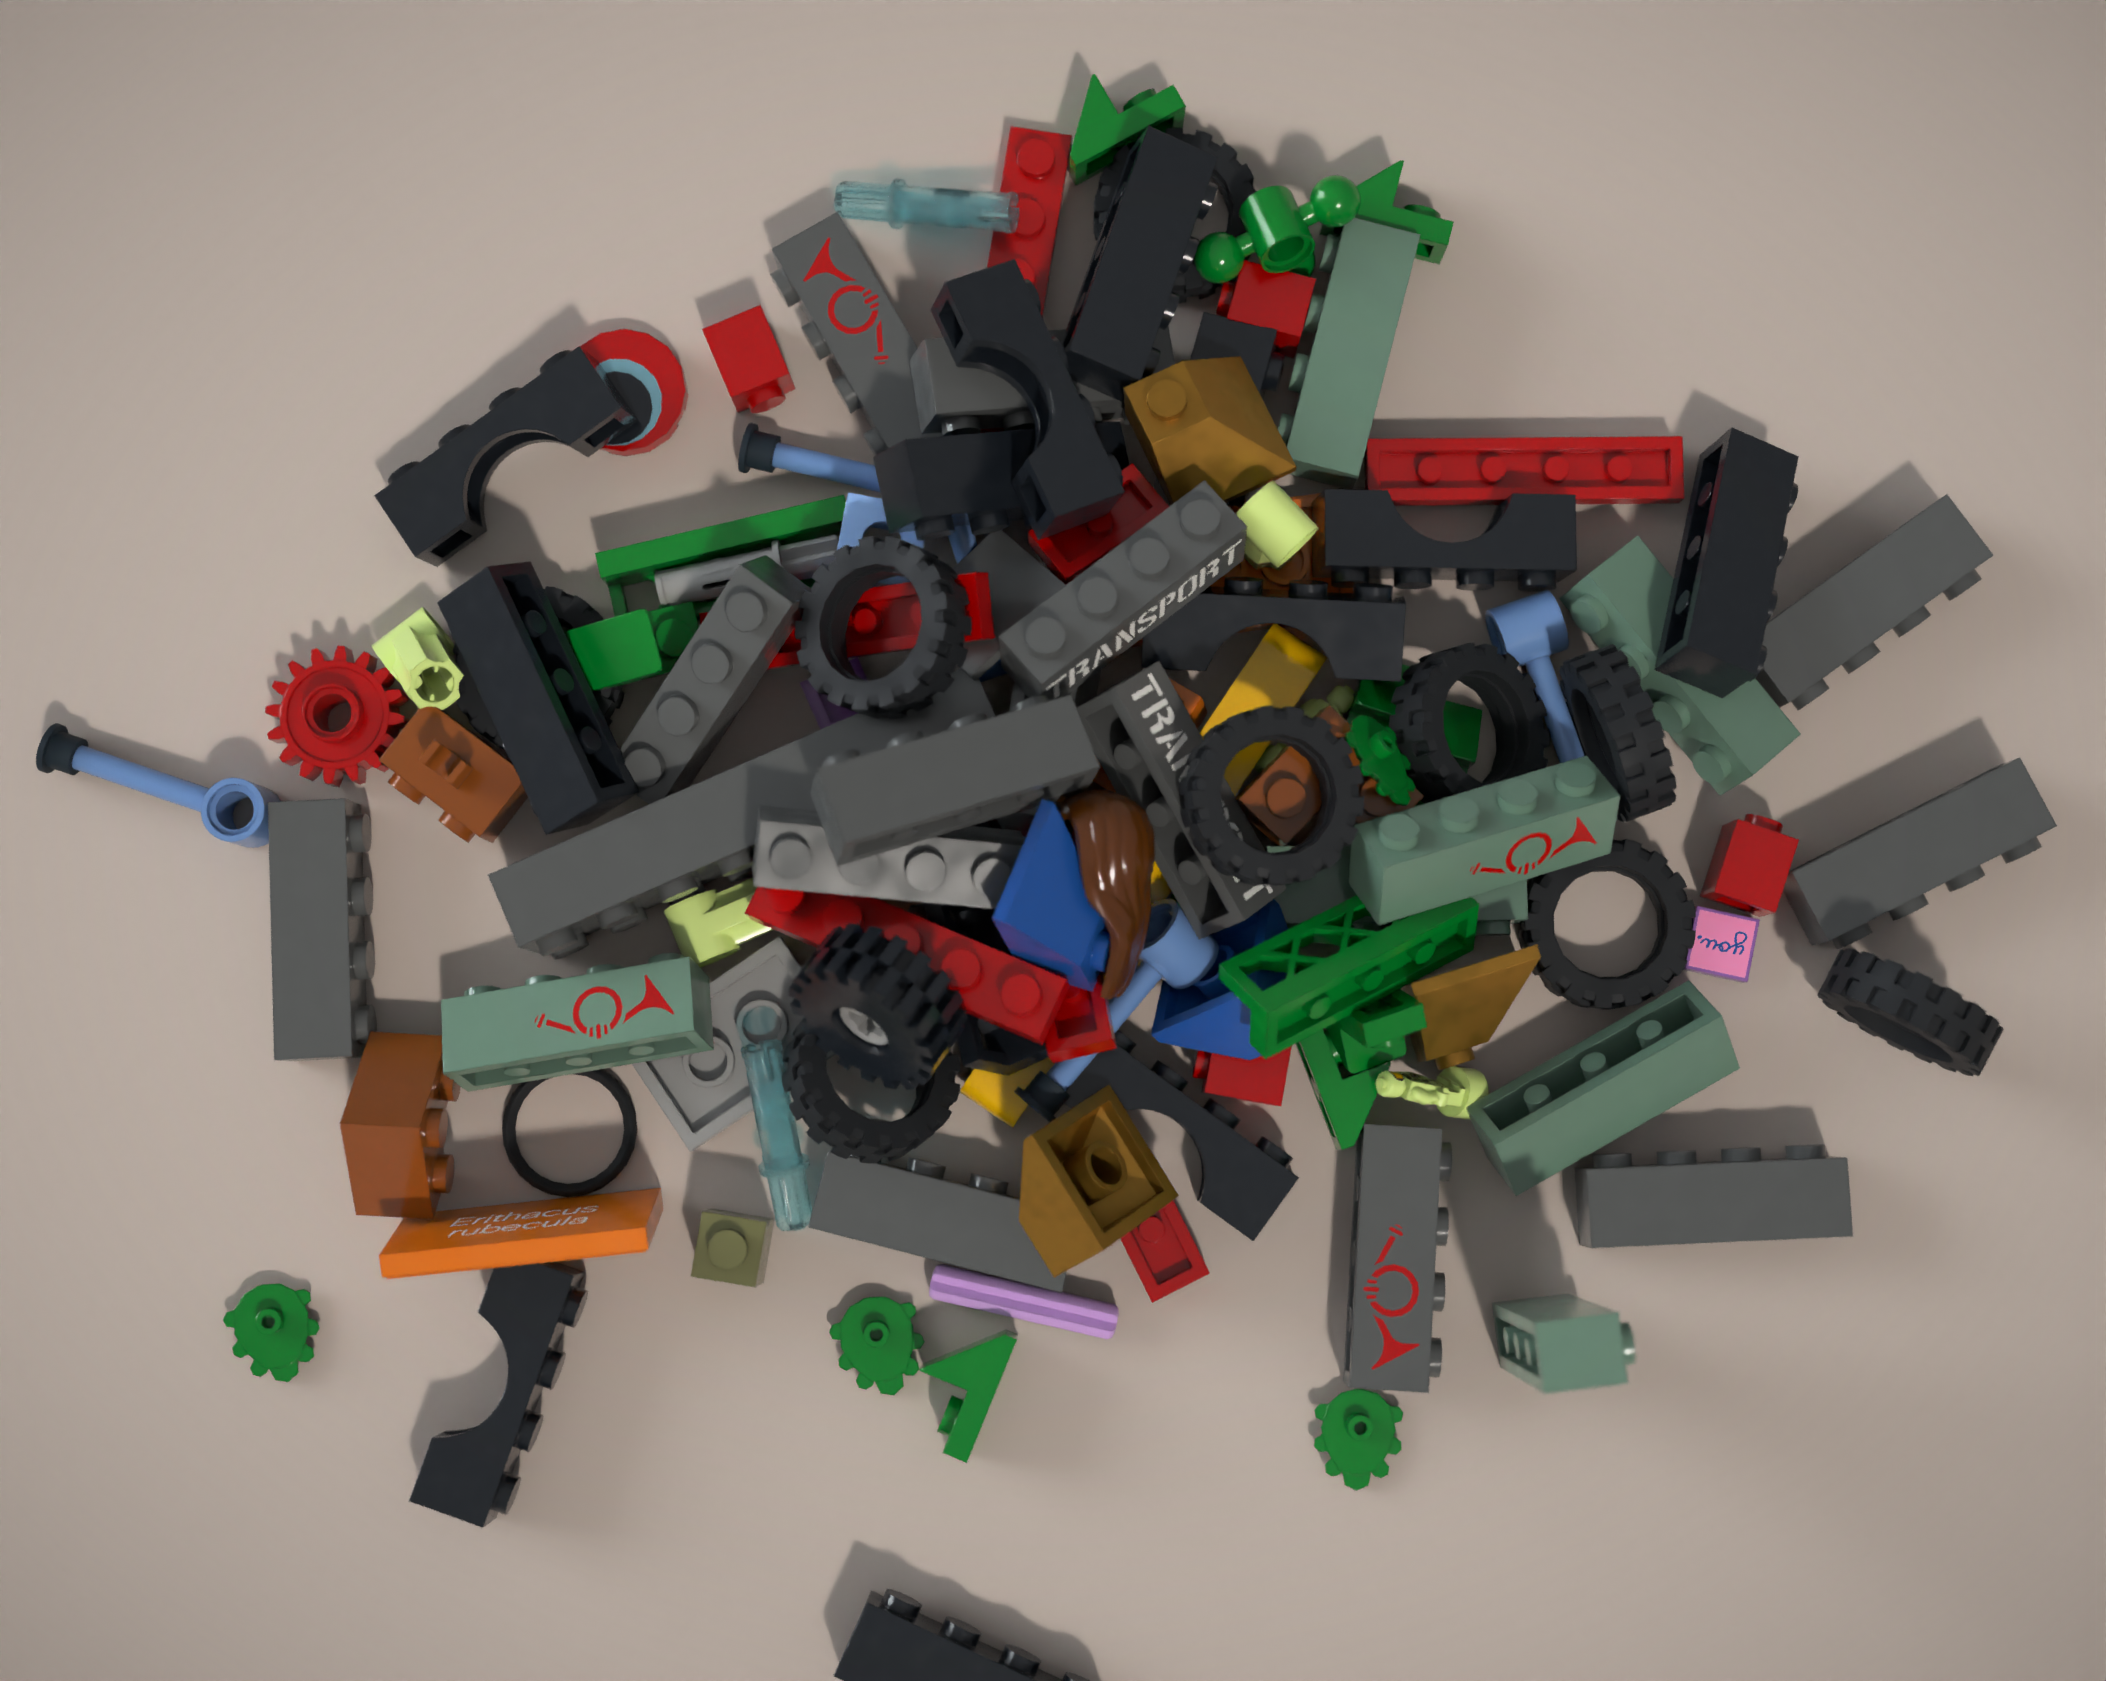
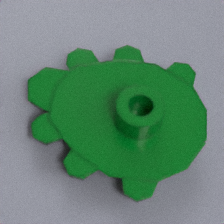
(1381, 758)
(273, 1329)
(878, 1342)
(1358, 1435)

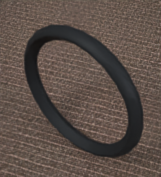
(572, 1189)

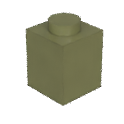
(732, 1247)

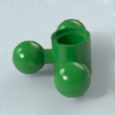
(1278, 230)

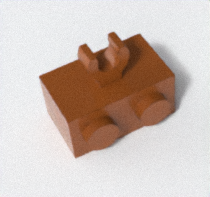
(455, 771)

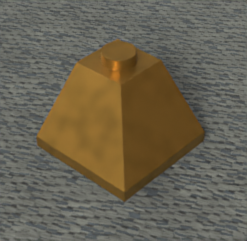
(1206, 426)
(1468, 1005)
(1088, 1182)

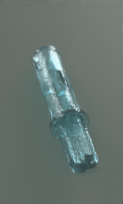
(929, 206)
(778, 1136)

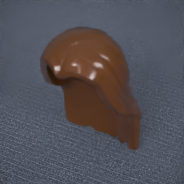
(1116, 873)

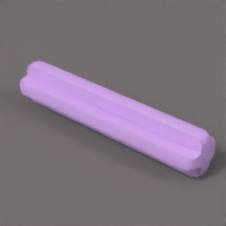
(1023, 1301)

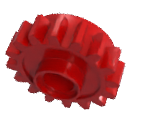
(306, 710)

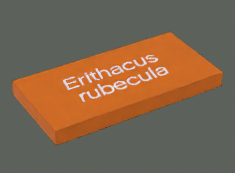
(523, 1233)

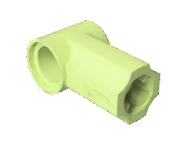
(1274, 527)
(421, 660)
(714, 923)

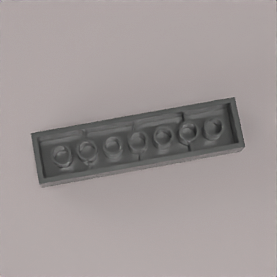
(690, 836)

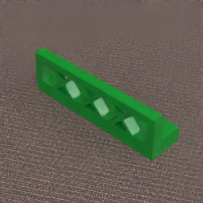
(789, 525)
(1361, 973)

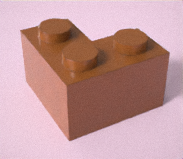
(1289, 792)
(399, 1127)

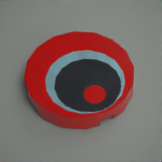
(647, 381)

